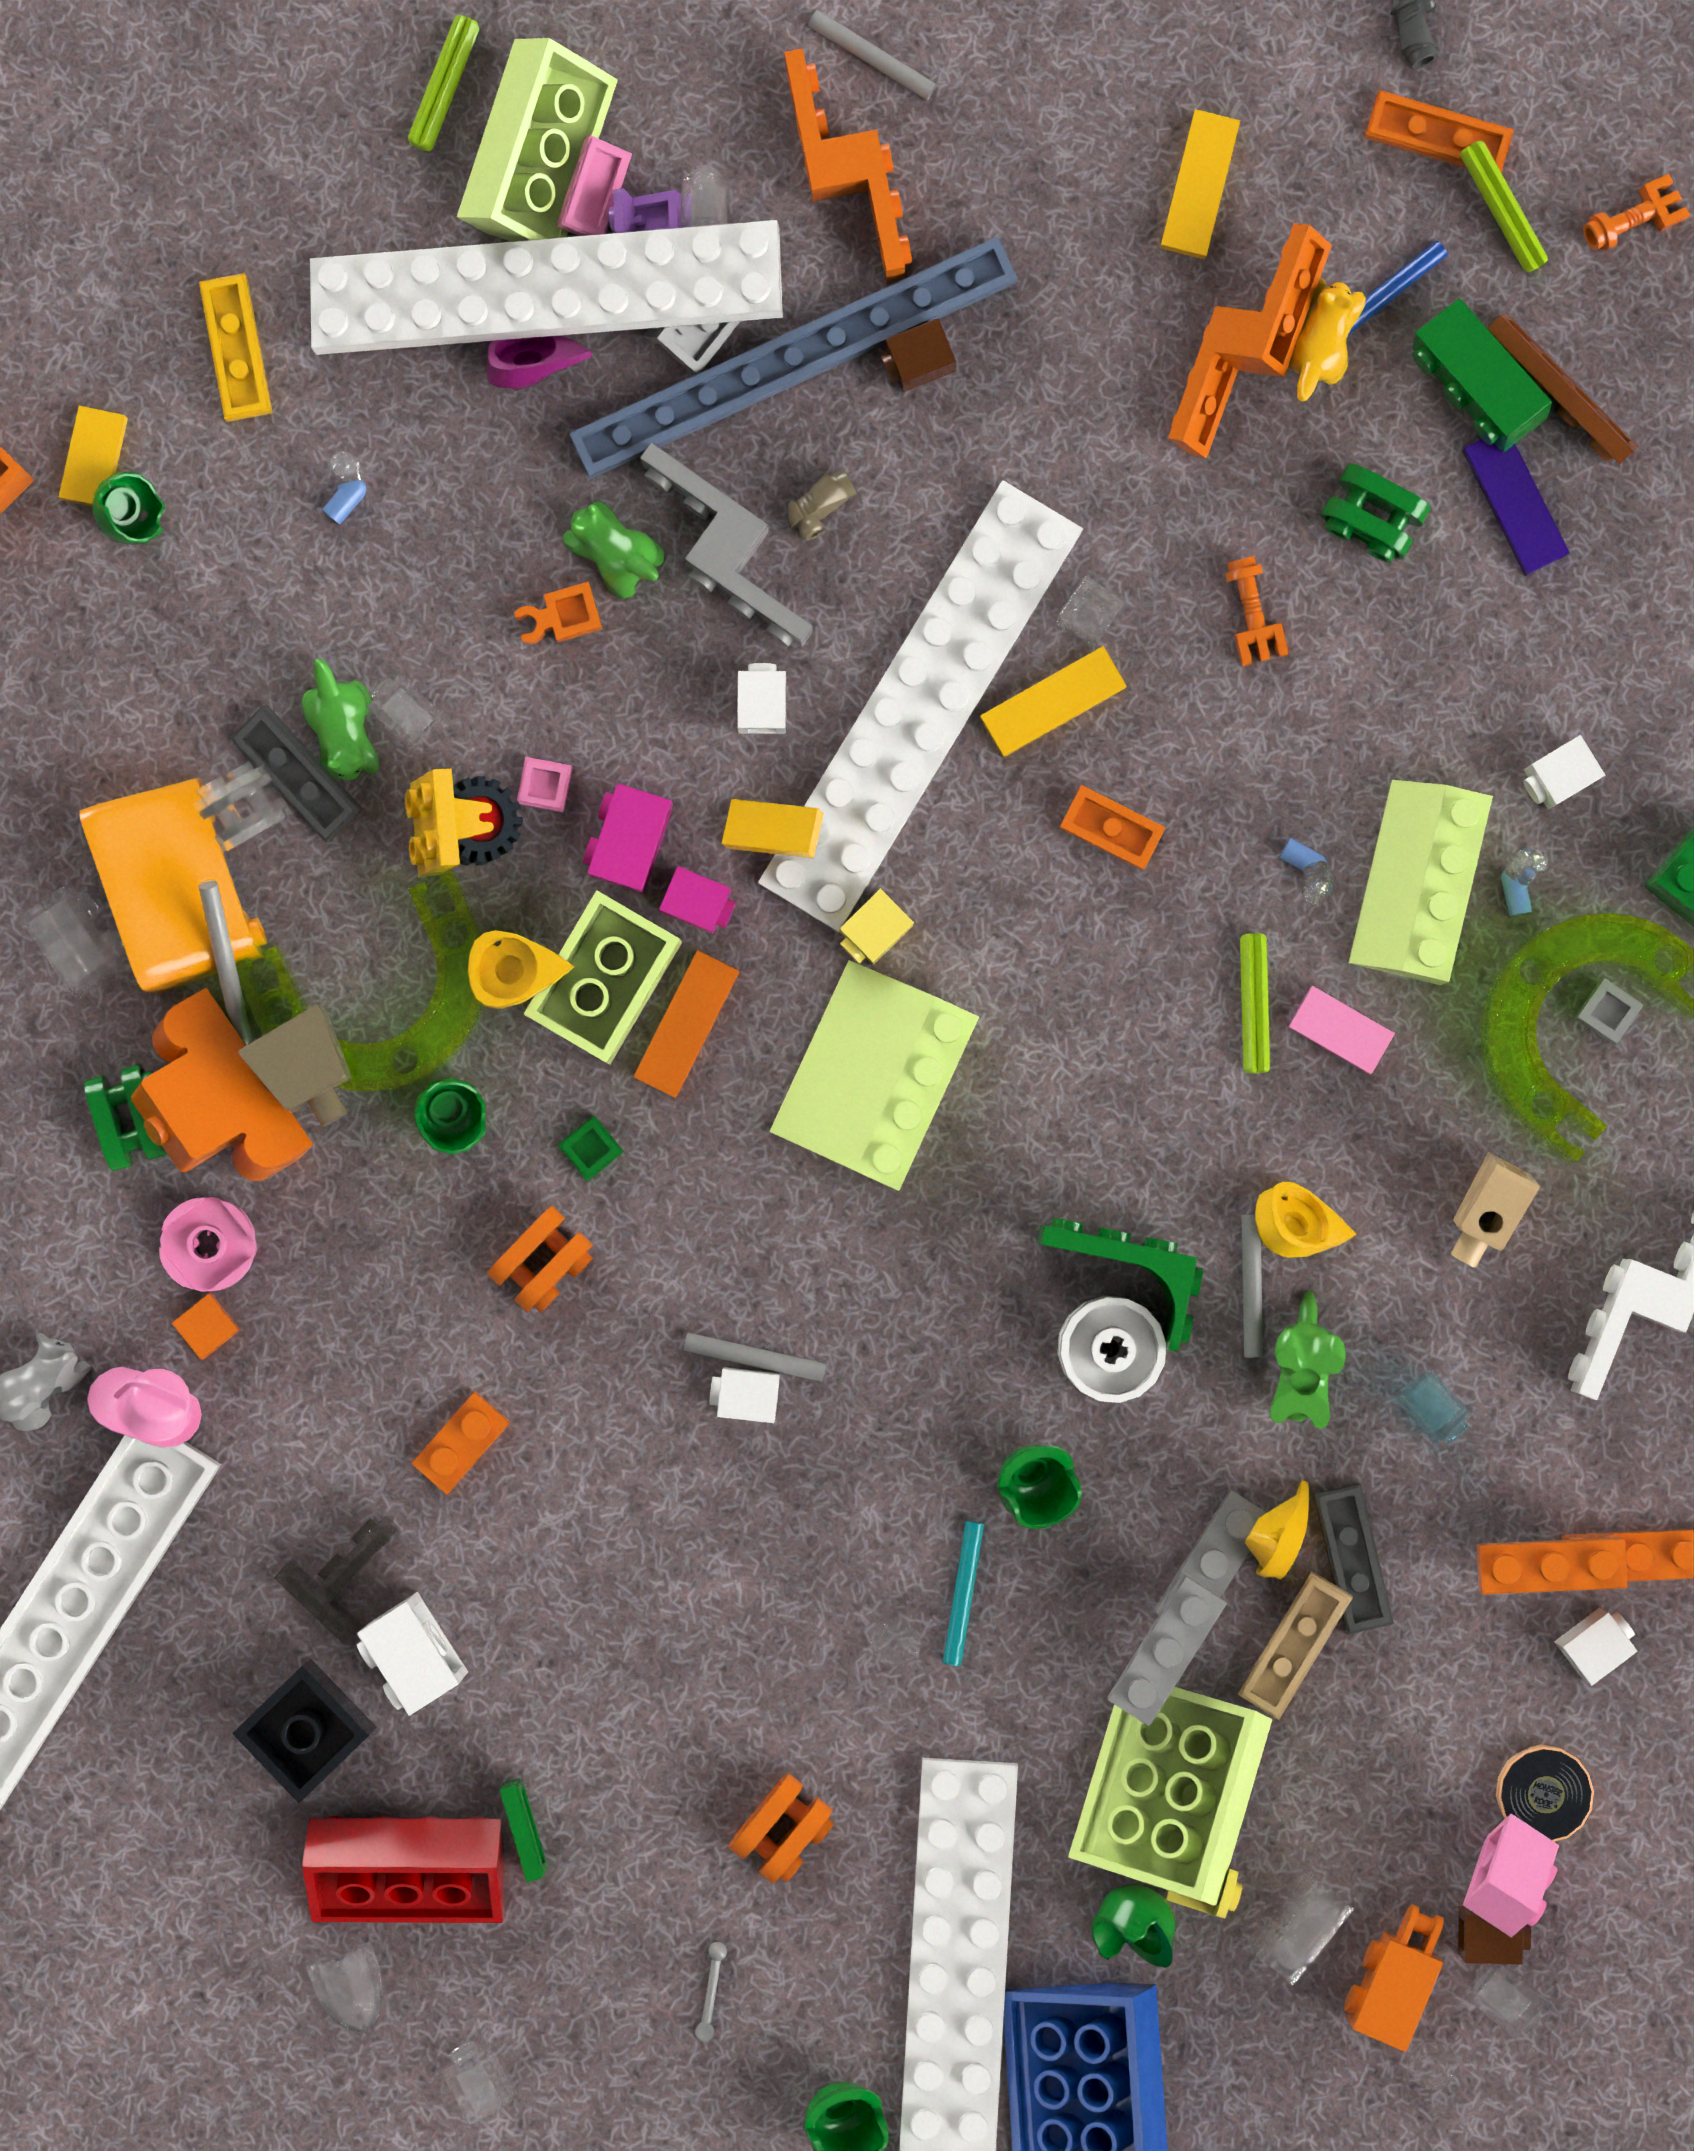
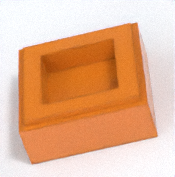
(206, 1326)

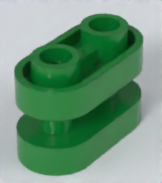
(1383, 538)
(103, 1107)

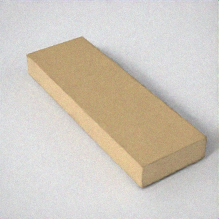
(1295, 1645)

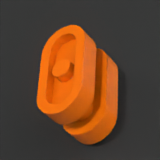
(539, 1289)
(783, 1858)

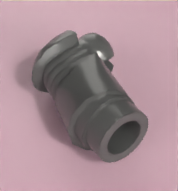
(1414, 33)

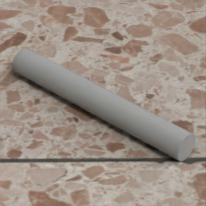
(872, 55)
(1252, 1288)
(754, 1357)

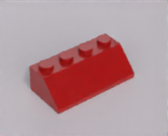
(404, 1870)

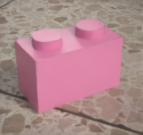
(1512, 1876)

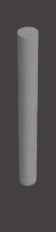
(224, 959)

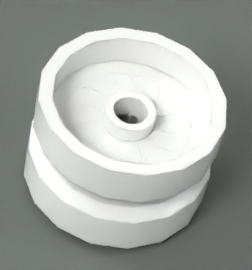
(1139, 1353)

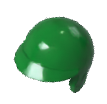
(1039, 1486)
(1140, 1919)
(846, 2119)

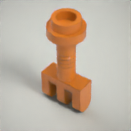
(1602, 230)
(1258, 633)

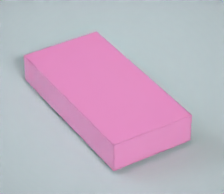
(590, 192)
(1341, 1030)

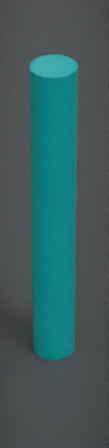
(963, 1593)

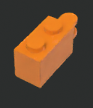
(1396, 1981)

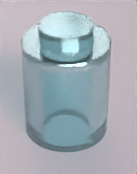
(1434, 1408)

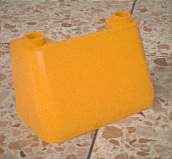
(150, 863)

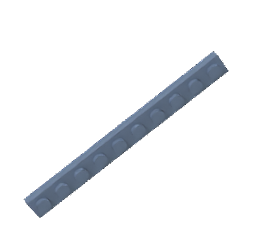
(793, 357)

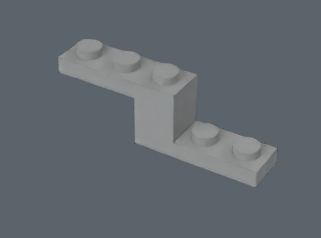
(725, 547)
(1187, 1610)

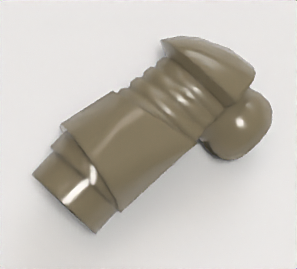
(819, 502)

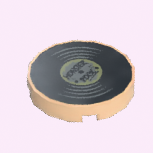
(1546, 1791)

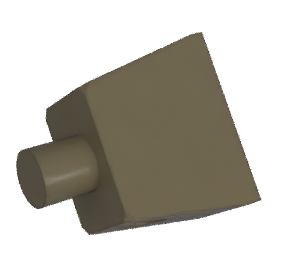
(302, 1064)

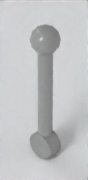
(705, 2030)

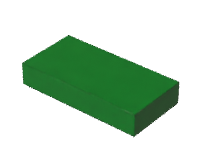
(523, 1829)

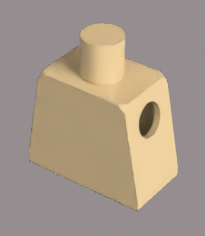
(1495, 1188)

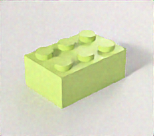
(614, 975)

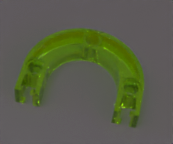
(1514, 1007)
(437, 1033)

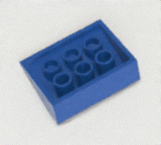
(1085, 2068)

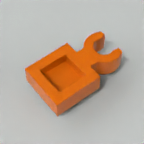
(568, 612)

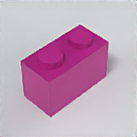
(628, 838)

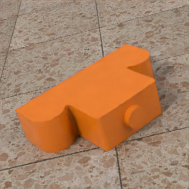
(213, 1097)

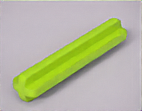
(443, 83)
(1504, 206)
(1254, 1003)

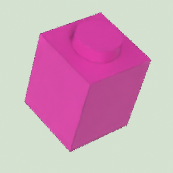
(698, 901)

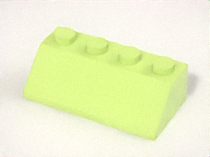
(534, 140)
(1420, 880)

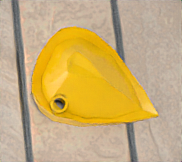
(511, 971)
(1298, 1222)
(1279, 1535)

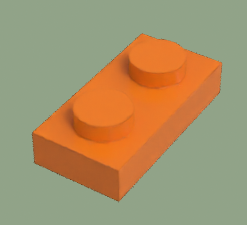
(1112, 828)
(461, 1442)

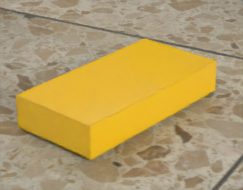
(91, 453)
(772, 828)

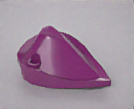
(530, 360)

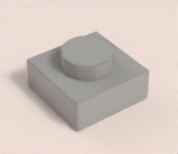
(1609, 1011)

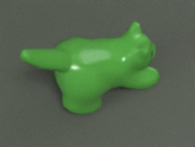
(618, 552)
(338, 716)
(1306, 1360)

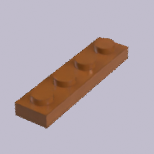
(1575, 405)

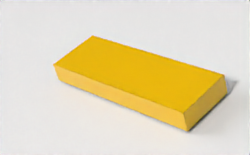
(1200, 184)
(235, 347)
(1053, 701)

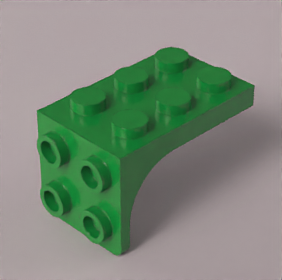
(1172, 1270)

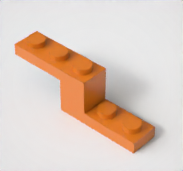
(847, 165)
(1250, 340)
(1585, 1561)

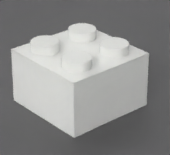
(411, 1655)

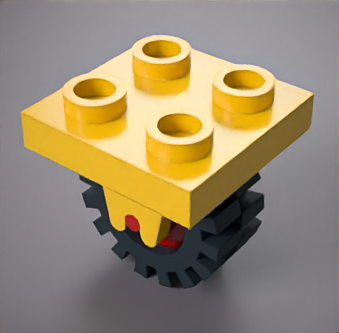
(459, 821)

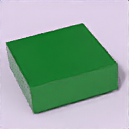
(590, 1148)

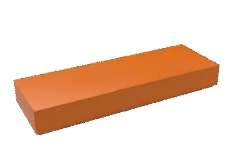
(1433, 130)
(686, 1024)

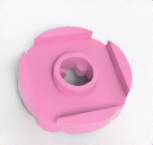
(180, 1241)

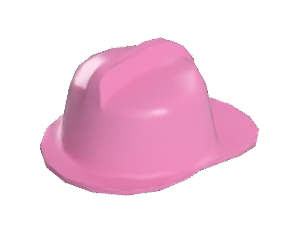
(145, 1405)

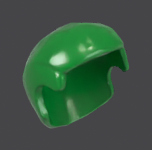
(119, 505)
(442, 1101)

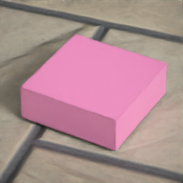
(544, 784)

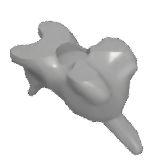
(28, 1389)

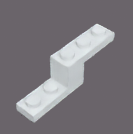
(1637, 1291)

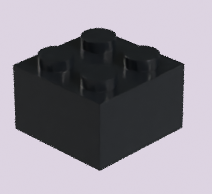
(304, 1730)

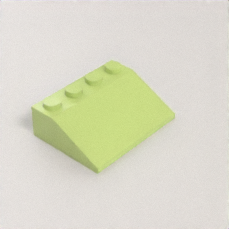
(874, 1074)
(1172, 1794)

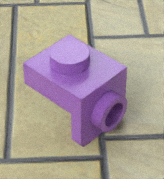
(645, 212)

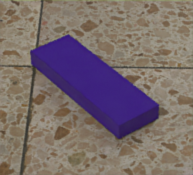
(1516, 505)

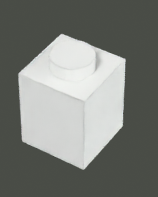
(762, 700)
(1562, 773)
(745, 1394)
(1597, 1645)

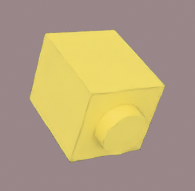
(874, 928)

